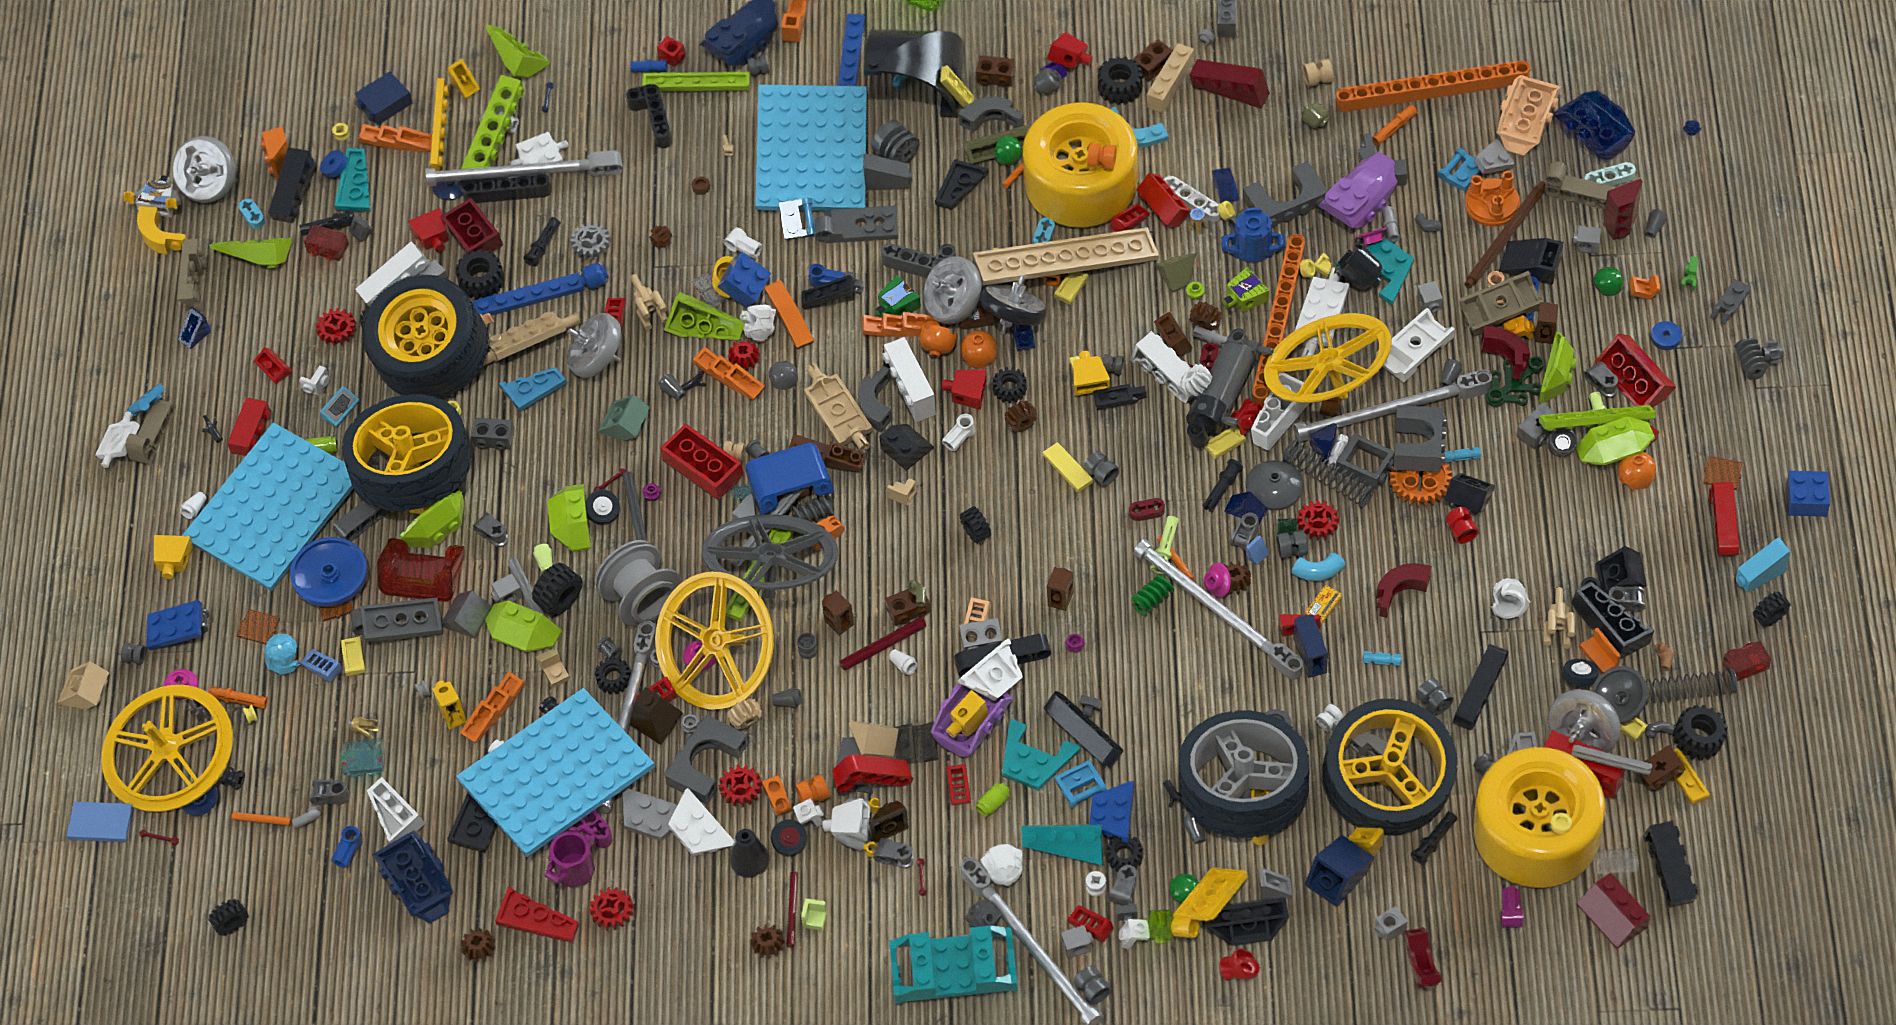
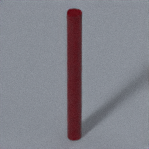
(792, 909)

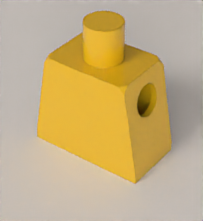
(1089, 374)
(171, 554)
(445, 696)
(968, 715)

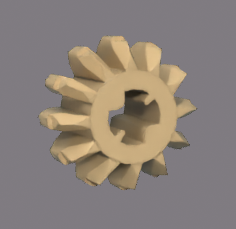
(744, 713)

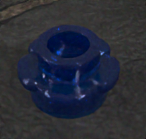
(1692, 127)

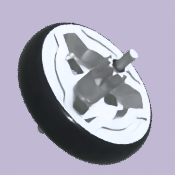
(1012, 304)

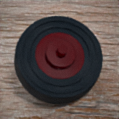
(788, 837)

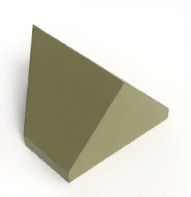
(1177, 271)

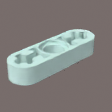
(1614, 170)

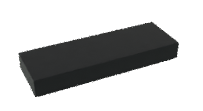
(827, 292)

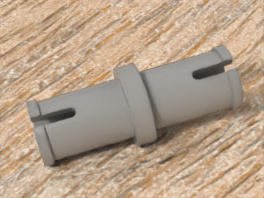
(1391, 224)
(1209, 336)

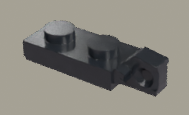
(1118, 396)

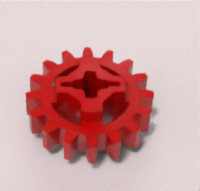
(326, 326)
(1318, 520)
(740, 785)
(611, 899)

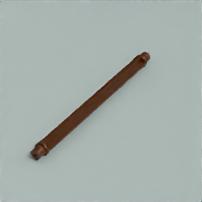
(1505, 234)

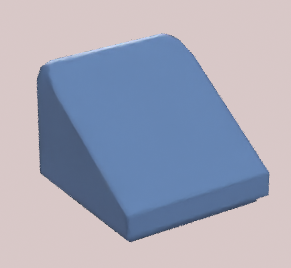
(1256, 550)

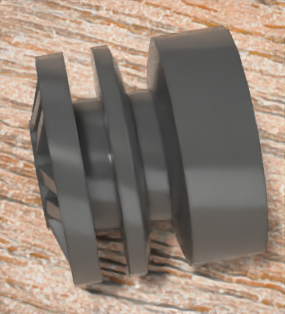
(895, 142)

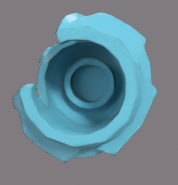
(279, 654)

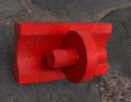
(1246, 415)

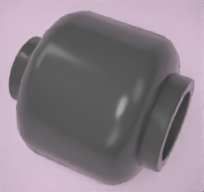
(1047, 81)

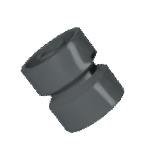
(1102, 469)
(1292, 544)
(1437, 698)
(1092, 984)

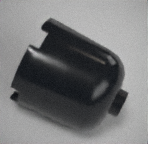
(1360, 267)

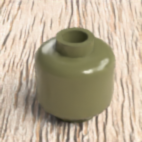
(1315, 115)

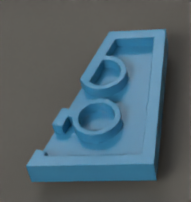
(531, 389)

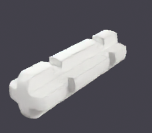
(1338, 448)

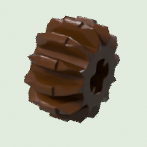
(1205, 316)
(1020, 416)
(1239, 577)
(767, 941)
(477, 952)

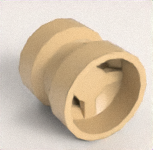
(735, 450)

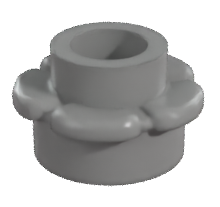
(1206, 37)
(689, 719)

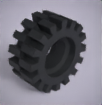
(1009, 376)
(975, 524)
(1771, 609)
(609, 666)
(1117, 844)
(228, 917)

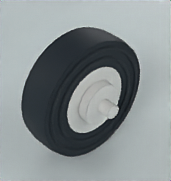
(602, 506)
(1580, 672)

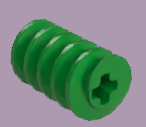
(1150, 593)

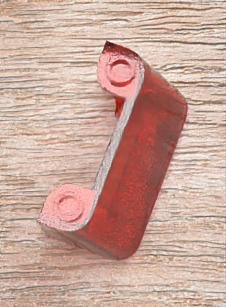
(418, 574)

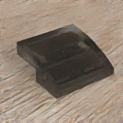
(916, 743)

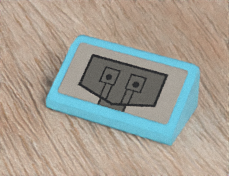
(339, 406)

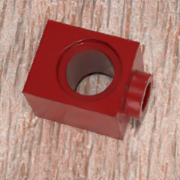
(671, 51)

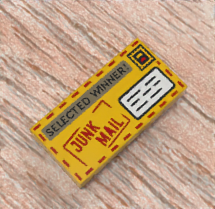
(1324, 603)

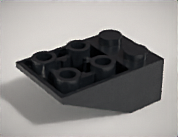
(1537, 256)

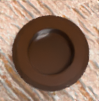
(700, 185)

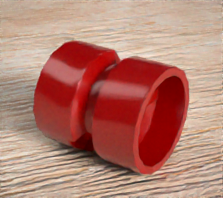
(1462, 525)

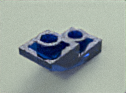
(1225, 185)
(1023, 337)

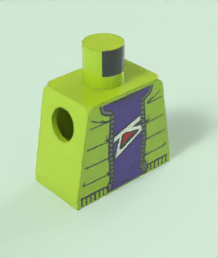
(1245, 291)

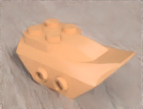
(1526, 113)

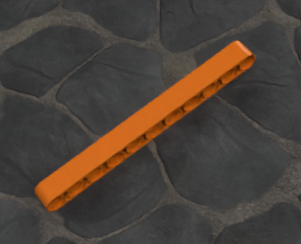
(1430, 86)
(1291, 266)

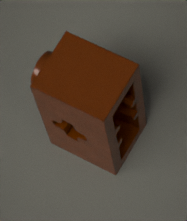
(1669, 762)

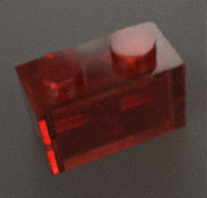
(326, 243)
(1747, 660)

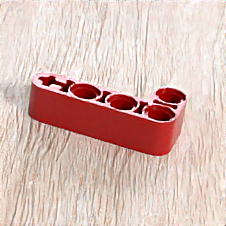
(1723, 501)
(871, 770)

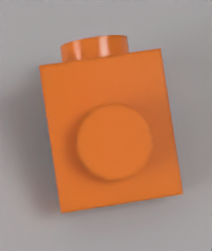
(1644, 288)

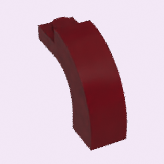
(1508, 345)
(1401, 578)
(1421, 958)

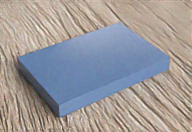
(100, 821)

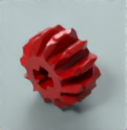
(744, 354)

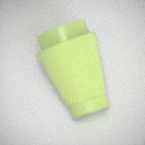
(543, 556)

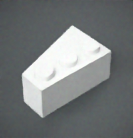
(393, 811)

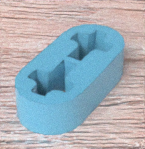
(248, 215)
(1048, 234)

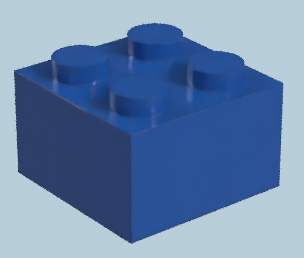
(744, 279)
(1808, 493)

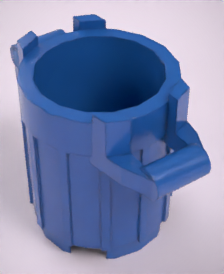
(1253, 237)

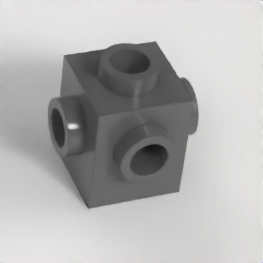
(982, 914)

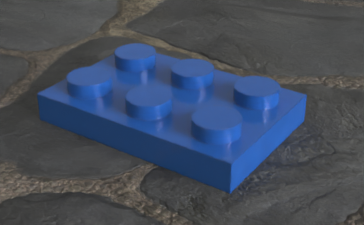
(174, 625)

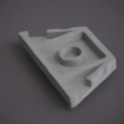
(647, 814)

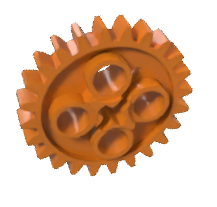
(1433, 484)

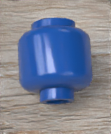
(594, 275)

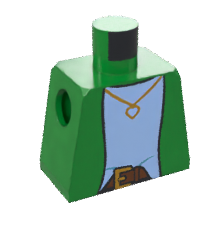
(897, 298)

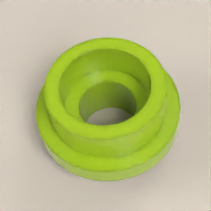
(1195, 294)

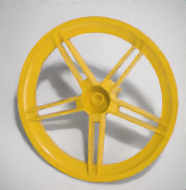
(1329, 359)
(714, 640)
(166, 747)

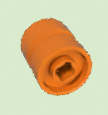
(1101, 155)
(815, 789)

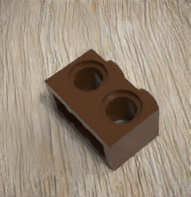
(1153, 59)
(995, 71)
(1173, 334)
(905, 601)
(837, 612)

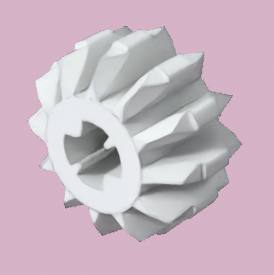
(1196, 380)

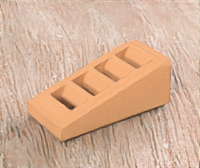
(978, 603)

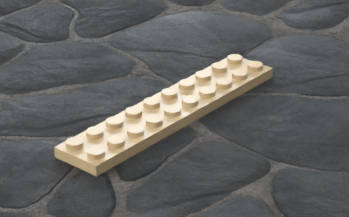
(1065, 256)

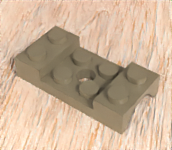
(191, 266)
(1481, 307)

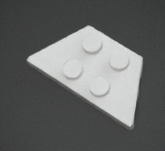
(994, 673)
(697, 827)

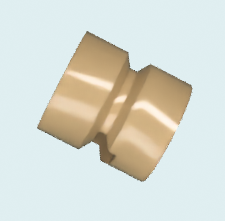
(1318, 72)

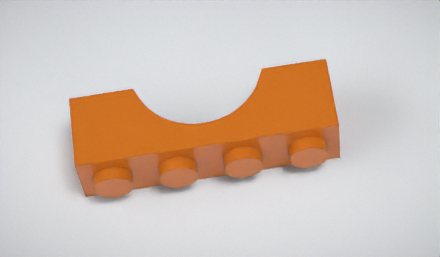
(793, 20)

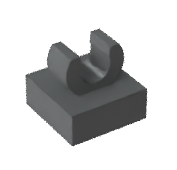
(360, 228)
(857, 284)
(1090, 704)
(1126, 912)

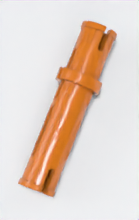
(1399, 120)
(228, 696)

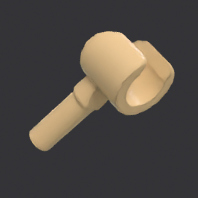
(728, 149)

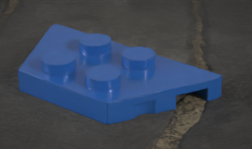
(1114, 810)

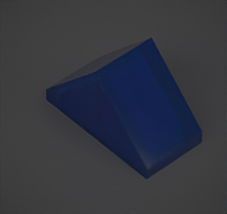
(193, 329)
(1323, 441)
(1246, 503)

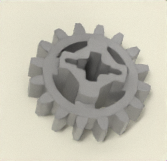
(590, 240)

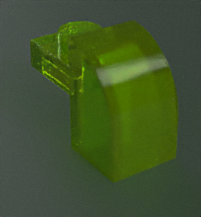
(1159, 925)

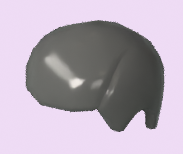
(783, 375)
(1562, 441)

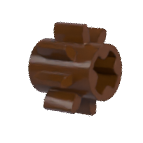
(660, 236)

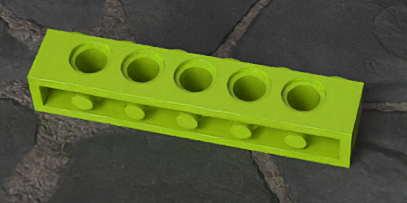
(484, 134)

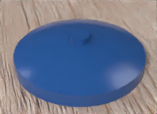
(329, 571)

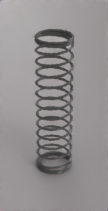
(1370, 489)
(1731, 674)

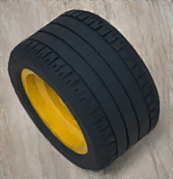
(406, 318)

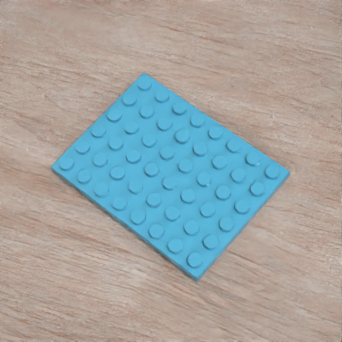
(811, 146)
(271, 506)
(555, 772)

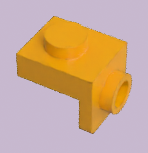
(1520, 326)

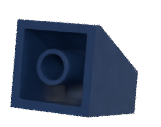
(1338, 870)

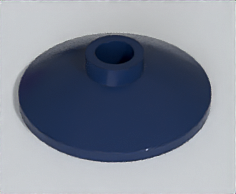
(448, 190)
(200, 808)

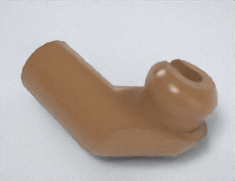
(1665, 654)

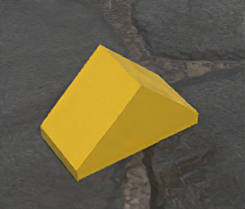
(462, 79)
(1368, 839)

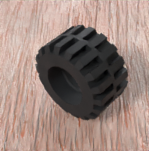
(1120, 91)
(477, 263)
(557, 589)
(1705, 720)

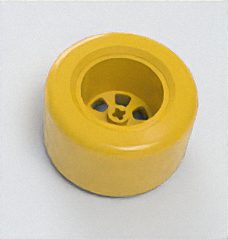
(1079, 196)
(1543, 783)

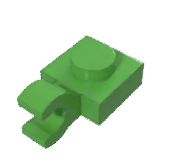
(1690, 270)

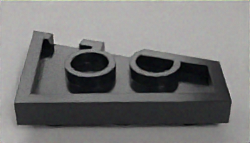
(959, 182)

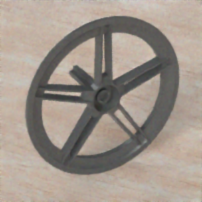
(770, 554)

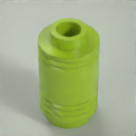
(326, 443)
(992, 799)

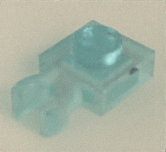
(741, 491)

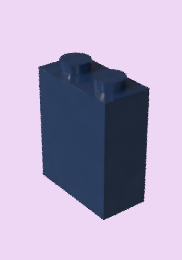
(383, 98)
(1310, 645)

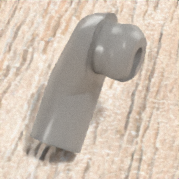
(312, 814)

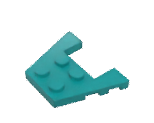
(1395, 265)
(1030, 765)

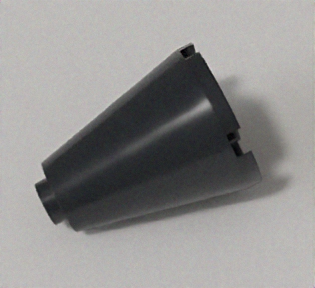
(748, 854)

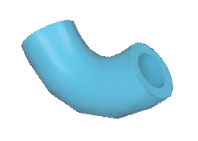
(1318, 570)

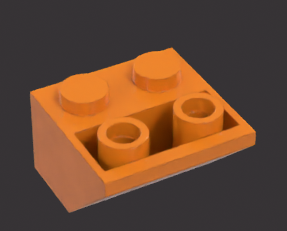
(276, 147)

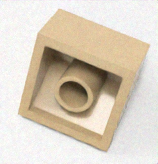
(84, 686)

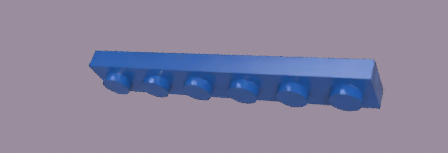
(851, 50)
(529, 295)

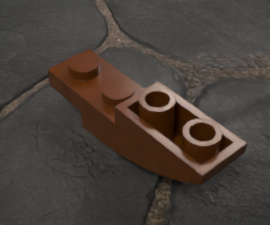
(834, 455)

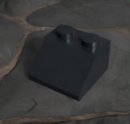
(904, 445)
(1469, 493)
(1621, 569)

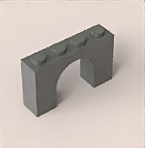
(1311, 195)
(1425, 455)
(708, 735)

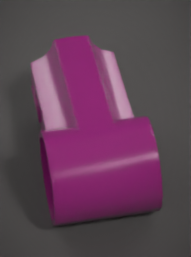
(1511, 912)

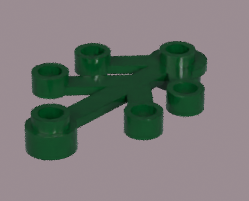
(1514, 384)

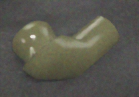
(917, 590)

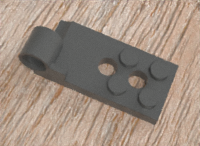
(841, 224)
(379, 620)

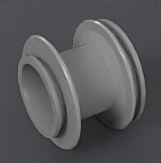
(634, 578)

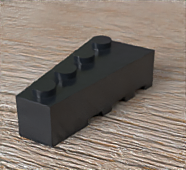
(292, 185)
(1617, 625)
(1671, 863)

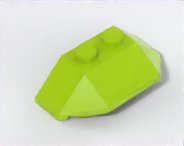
(1558, 369)
(1615, 441)
(569, 518)
(436, 522)
(521, 627)

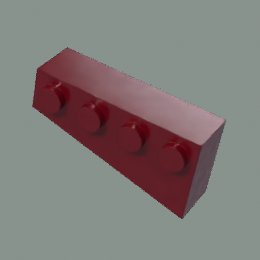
(1231, 81)

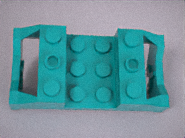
(953, 965)

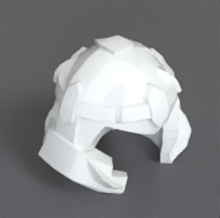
(758, 322)
(1509, 599)
(1003, 864)

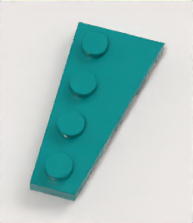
(353, 184)
(1071, 841)

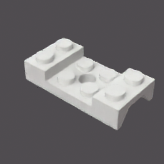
(1406, 357)

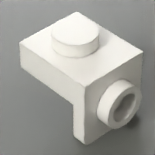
(317, 382)
(809, 811)
(1133, 931)

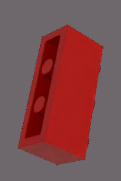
(1163, 200)
(249, 426)

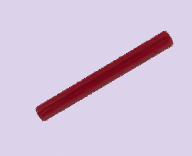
(882, 643)

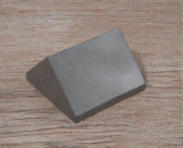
(466, 614)

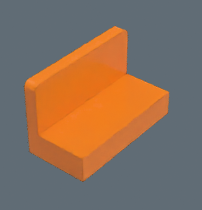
(1600, 651)

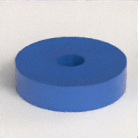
(333, 163)
(1666, 328)

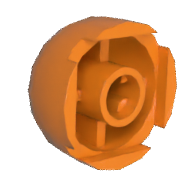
(937, 340)
(978, 349)
(1637, 471)

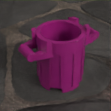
(572, 857)

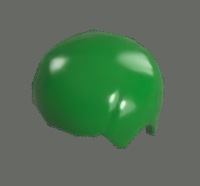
(1008, 150)
(1608, 281)
(1182, 886)

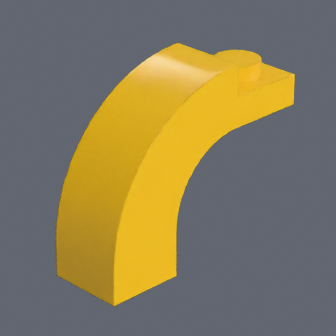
(159, 241)

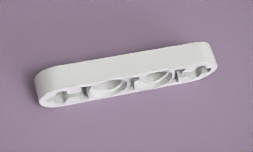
(1194, 196)

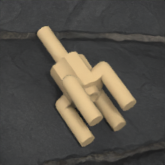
(647, 302)
(1559, 619)

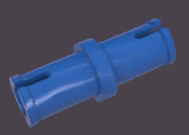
(648, 66)

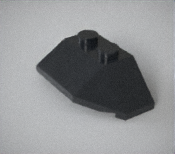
(1250, 920)

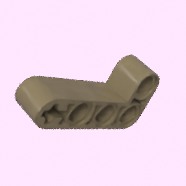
(1575, 189)
(145, 444)

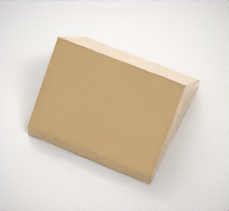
(874, 739)

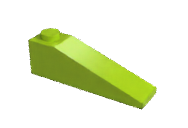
(516, 54)
(267, 252)
(698, 319)

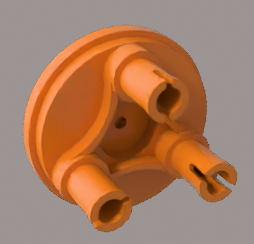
(1492, 200)

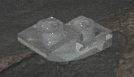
(705, 288)

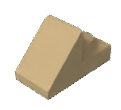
(553, 668)

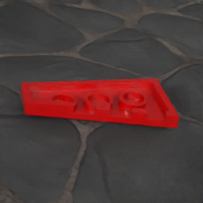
(529, 916)

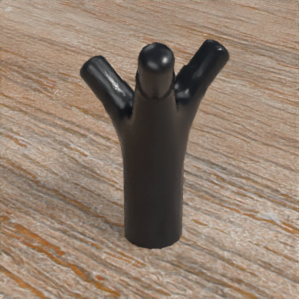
(694, 382)
(212, 429)
(1173, 794)

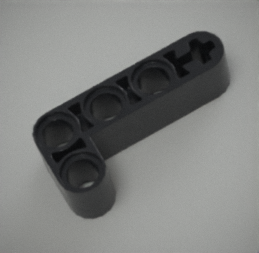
(650, 98)

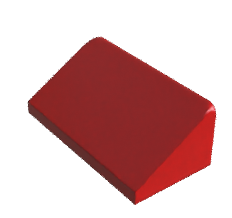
(272, 365)

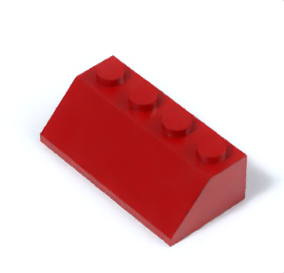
(1636, 372)

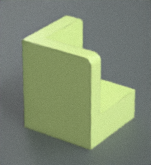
(814, 914)

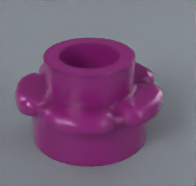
(651, 496)
(1074, 638)

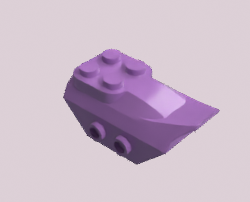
(1362, 192)
(960, 744)

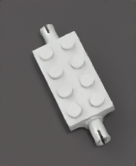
(1323, 300)

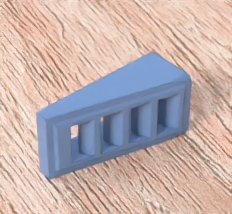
(330, 674)

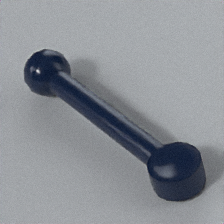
(549, 86)

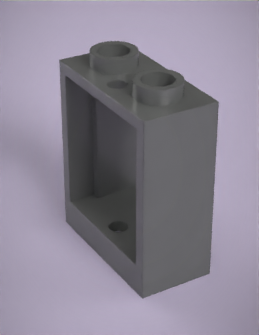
(1358, 442)

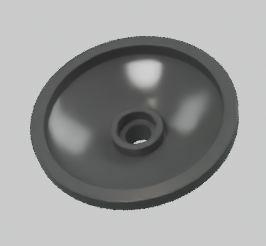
(1279, 492)
(1622, 683)

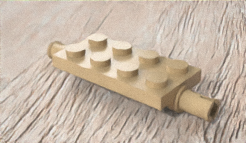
(527, 335)
(837, 409)

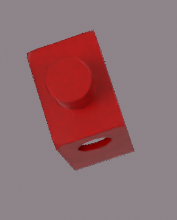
(1069, 51)
(429, 230)
(967, 387)

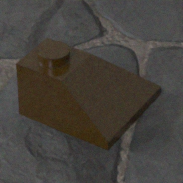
(654, 716)
(888, 821)

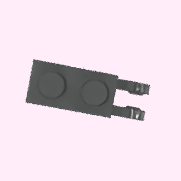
(1731, 300)

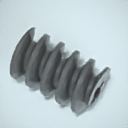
(1751, 358)
(815, 510)

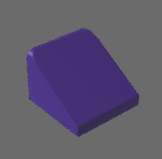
(1058, 67)

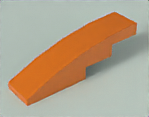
(397, 139)
(789, 314)
(896, 326)
(728, 374)
(492, 708)

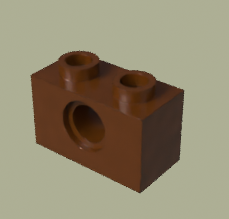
(1547, 323)
(1060, 588)

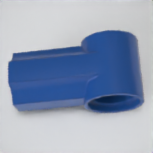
(825, 275)
(347, 848)

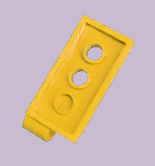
(1206, 900)

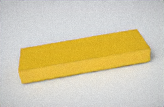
(1690, 782)

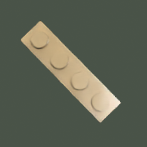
(1170, 78)

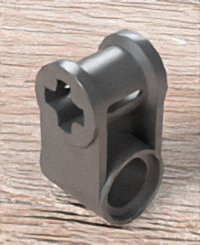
(1602, 379)
(491, 530)
(1245, 534)
(1628, 597)
(326, 792)
(894, 853)
(1124, 888)

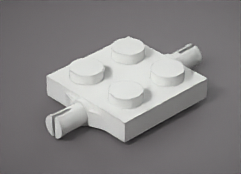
(539, 150)
(115, 438)

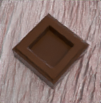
(1331, 407)

